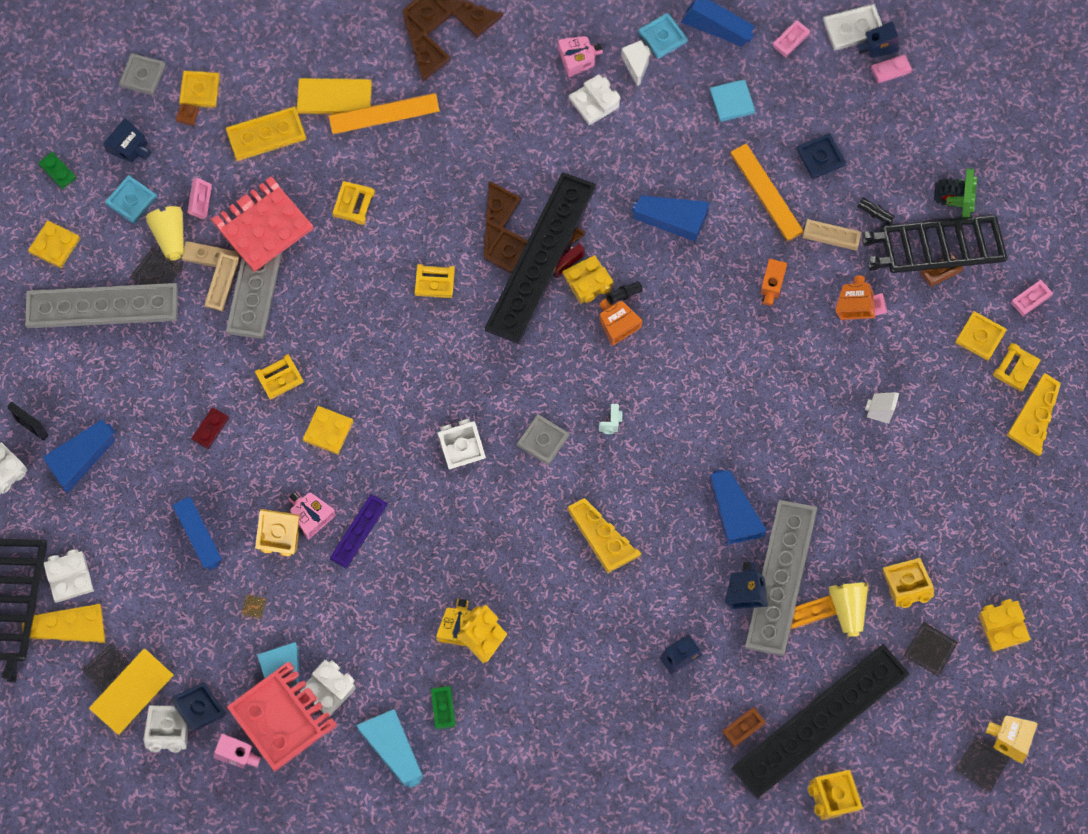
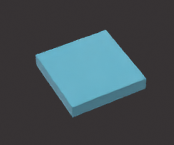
(662, 35)
(732, 100)
(131, 199)

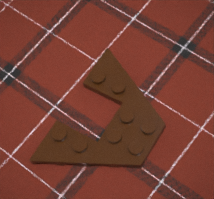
(426, 15)
(502, 245)

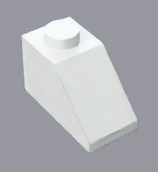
(636, 59)
(882, 406)

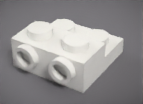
(595, 99)
(461, 444)
(10, 469)
(68, 575)
(330, 686)
(165, 729)

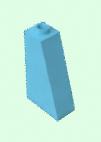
(276, 658)
(390, 743)

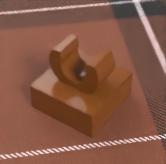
(187, 114)

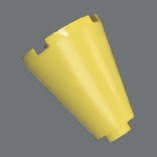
(168, 230)
(850, 606)

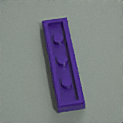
(358, 531)

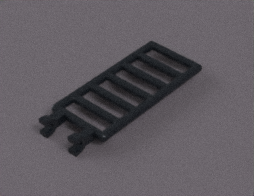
(889, 261)
(12, 658)

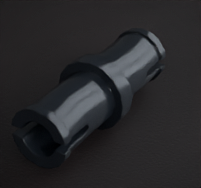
(876, 211)
(624, 292)

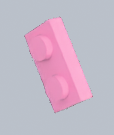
(791, 38)
(891, 69)
(199, 198)
(1031, 298)

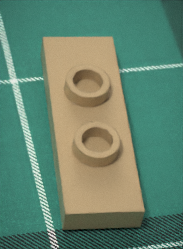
(832, 234)
(204, 254)
(221, 282)

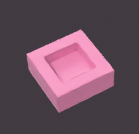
(880, 305)

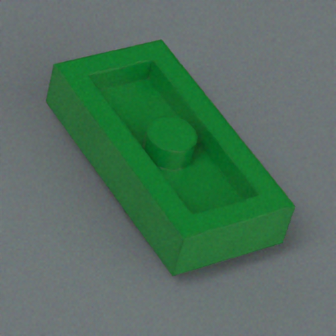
(57, 170)
(443, 707)

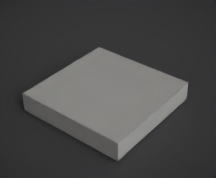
(142, 74)
(543, 439)

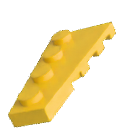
(1033, 420)
(602, 537)
(73, 624)

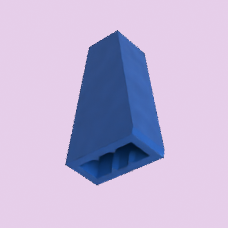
(718, 22)
(672, 215)
(79, 454)
(734, 510)
(197, 533)

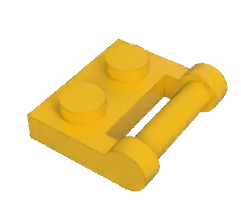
(347, 201)
(434, 286)
(1022, 371)
(281, 381)

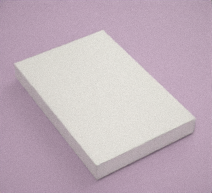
(850, 26)

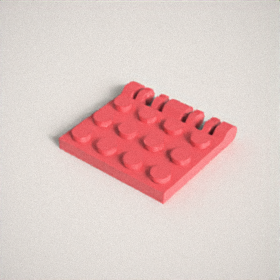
(263, 227)
(279, 719)

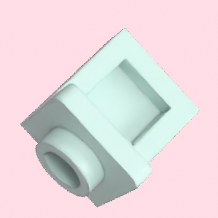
(615, 418)

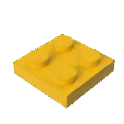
(54, 244)
(328, 430)

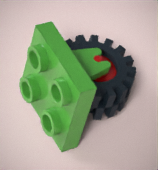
(957, 192)

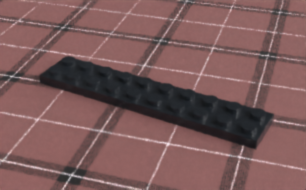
(540, 258)
(820, 721)

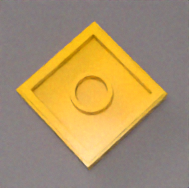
(199, 89)
(981, 335)

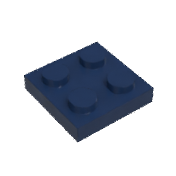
(821, 156)
(197, 707)

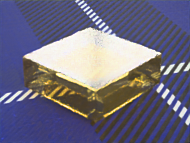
(254, 606)

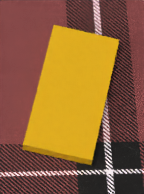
(332, 95)
(265, 133)
(131, 691)

